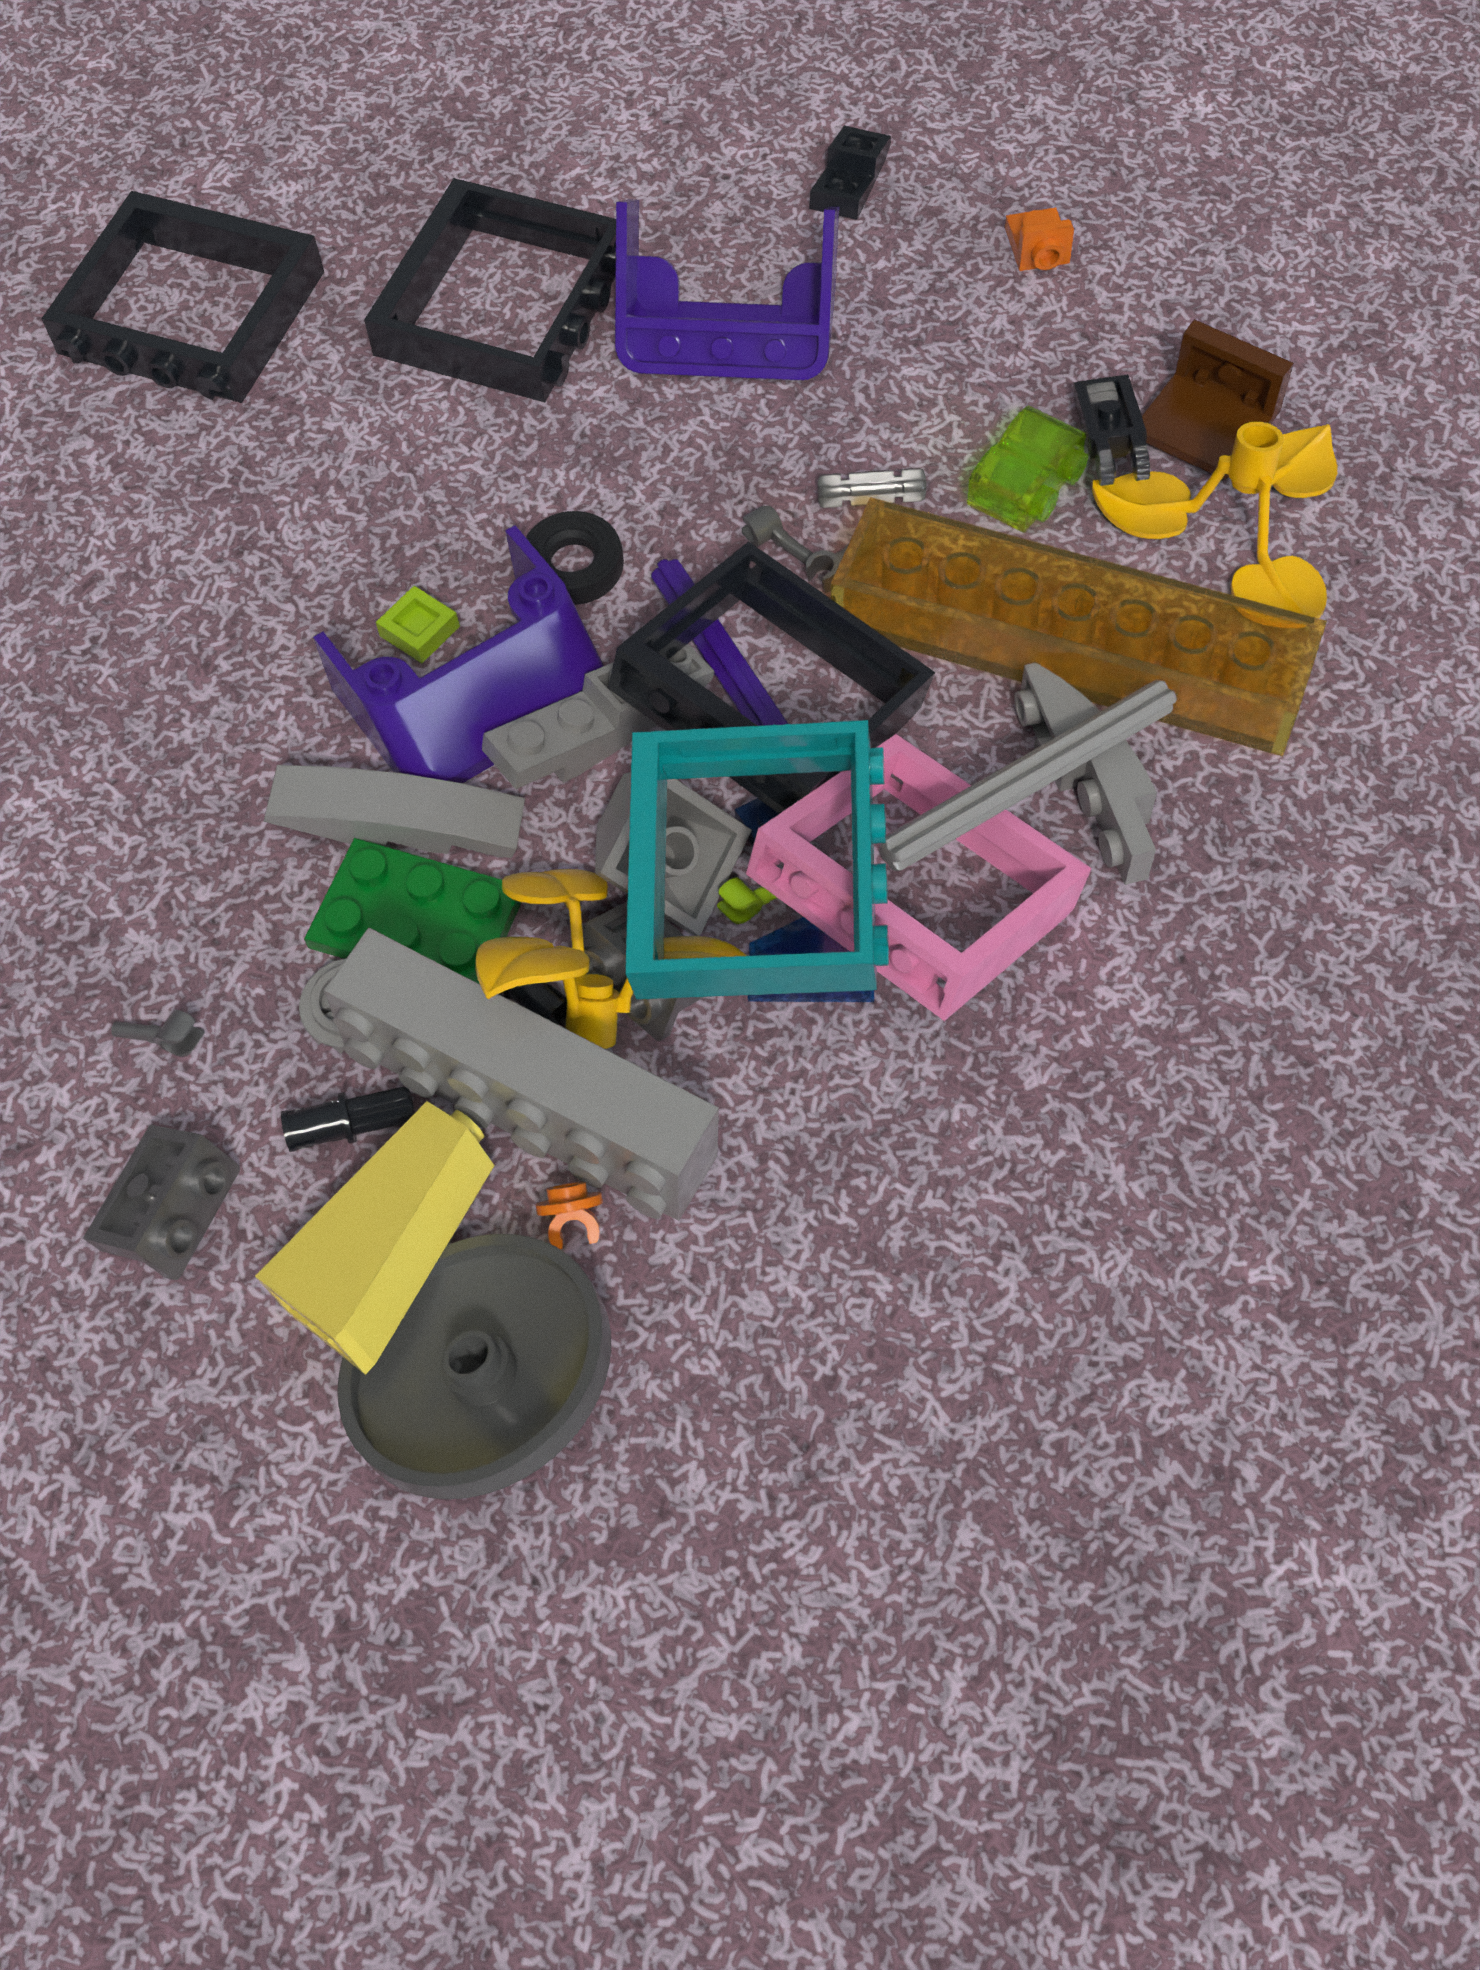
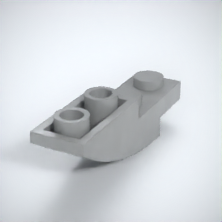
(576, 730)
(1108, 786)

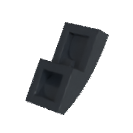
(850, 172)

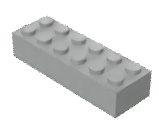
(524, 1076)

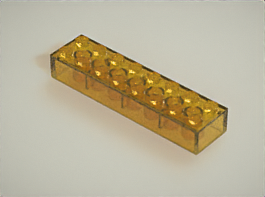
(1090, 621)

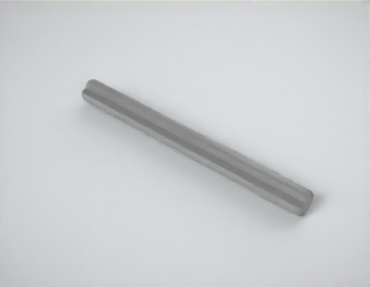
(1026, 775)

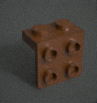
(1212, 394)

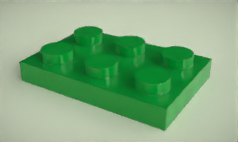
(413, 901)

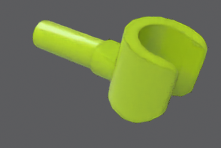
(741, 902)

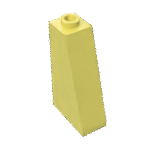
(381, 1235)

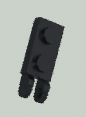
(1112, 426)

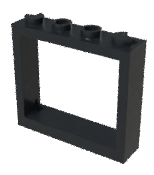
(514, 217)
(201, 232)
(678, 702)

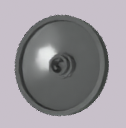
(481, 1371)

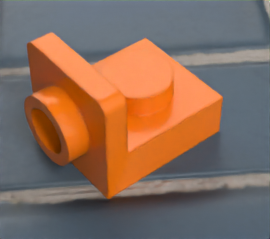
(1039, 239)

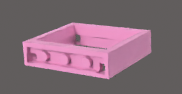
(917, 956)

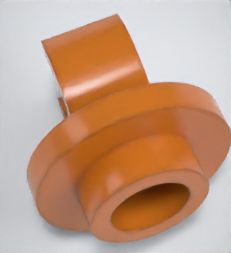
(569, 1203)

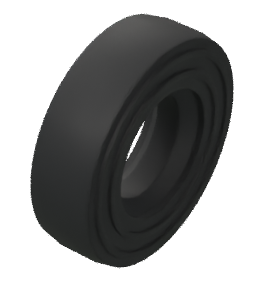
(584, 530)

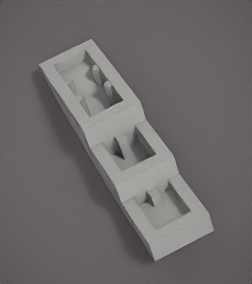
(395, 809)

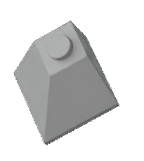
(699, 851)

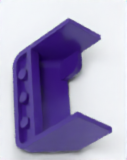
(721, 339)
(439, 720)

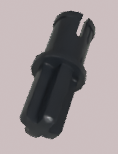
(346, 1118)

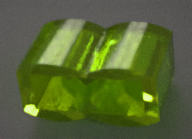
(1027, 469)

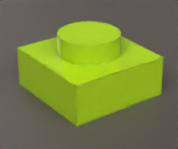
(417, 624)

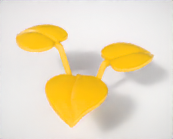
(1294, 463)
(531, 960)

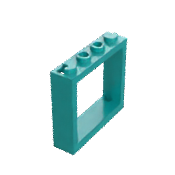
(748, 752)

